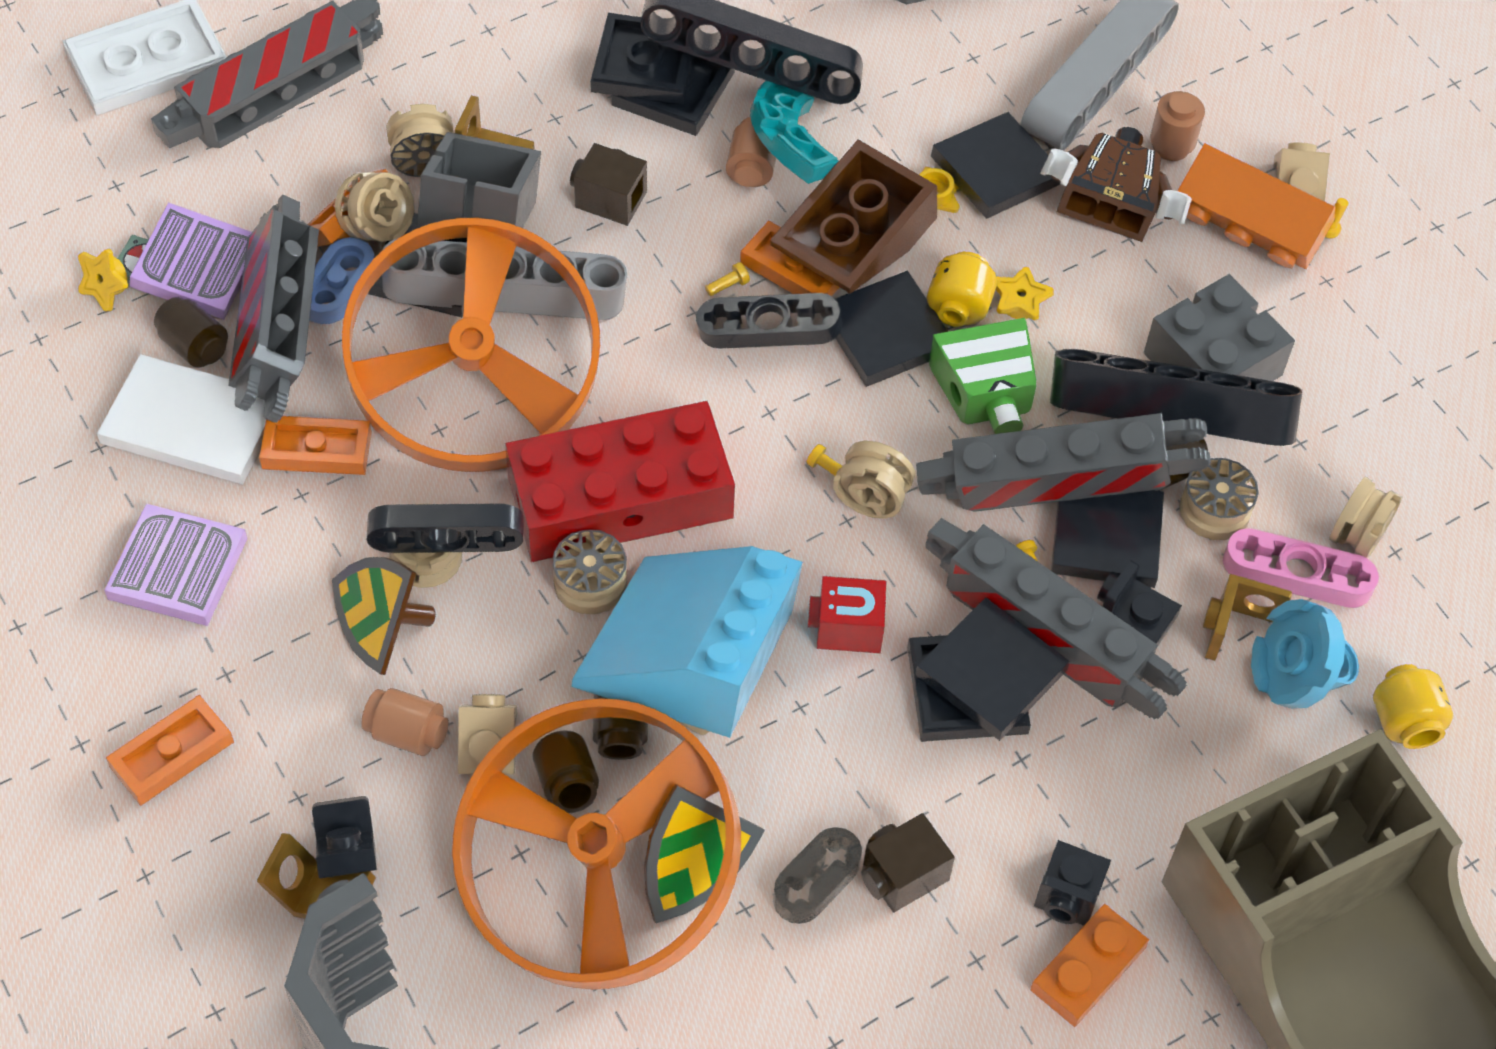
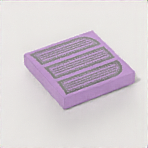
(193, 260)
(176, 564)

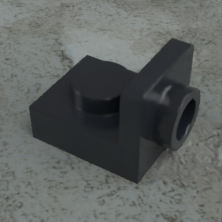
(1138, 604)
(344, 837)
(1071, 884)

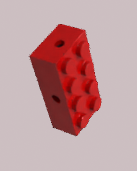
(621, 478)

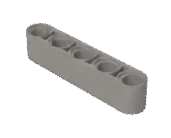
(1097, 70)
(437, 278)

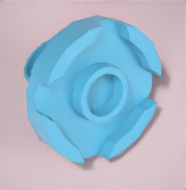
(1302, 655)

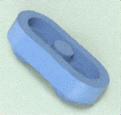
(332, 280)

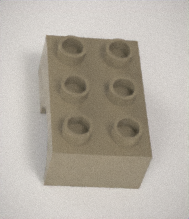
(1339, 908)

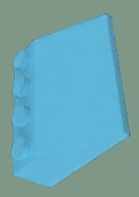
(694, 634)

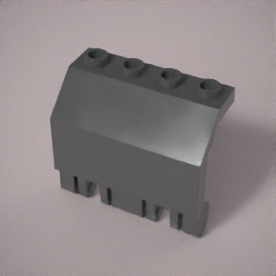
(338, 964)

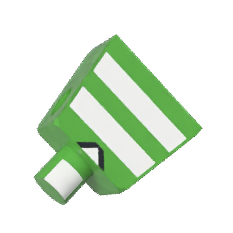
(987, 373)

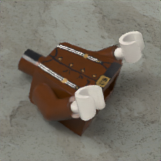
(1115, 184)

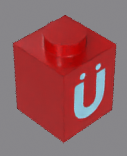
(849, 614)

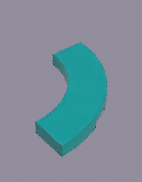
(775, 121)

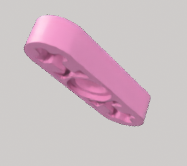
(1319, 557)

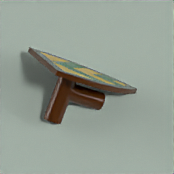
(372, 606)
(688, 853)

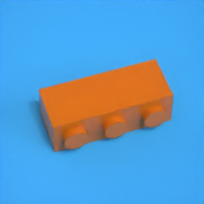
(1256, 208)

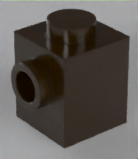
(609, 183)
(906, 862)

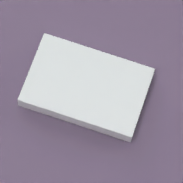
(143, 55)
(184, 420)

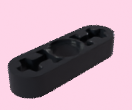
(783, 335)
(445, 528)

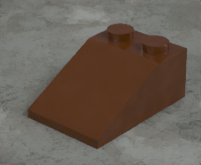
(859, 218)

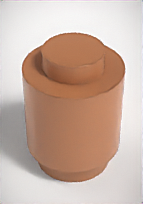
(1177, 125)
(748, 158)
(405, 721)

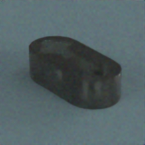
(825, 884)

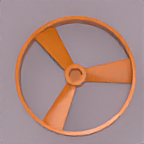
(471, 340)
(596, 840)

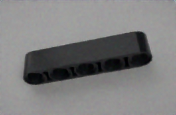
(767, 62)
(1134, 387)

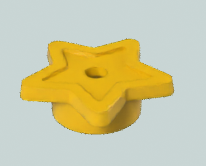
(945, 187)
(105, 288)
(1024, 306)

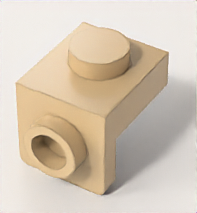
(1303, 168)
(481, 728)

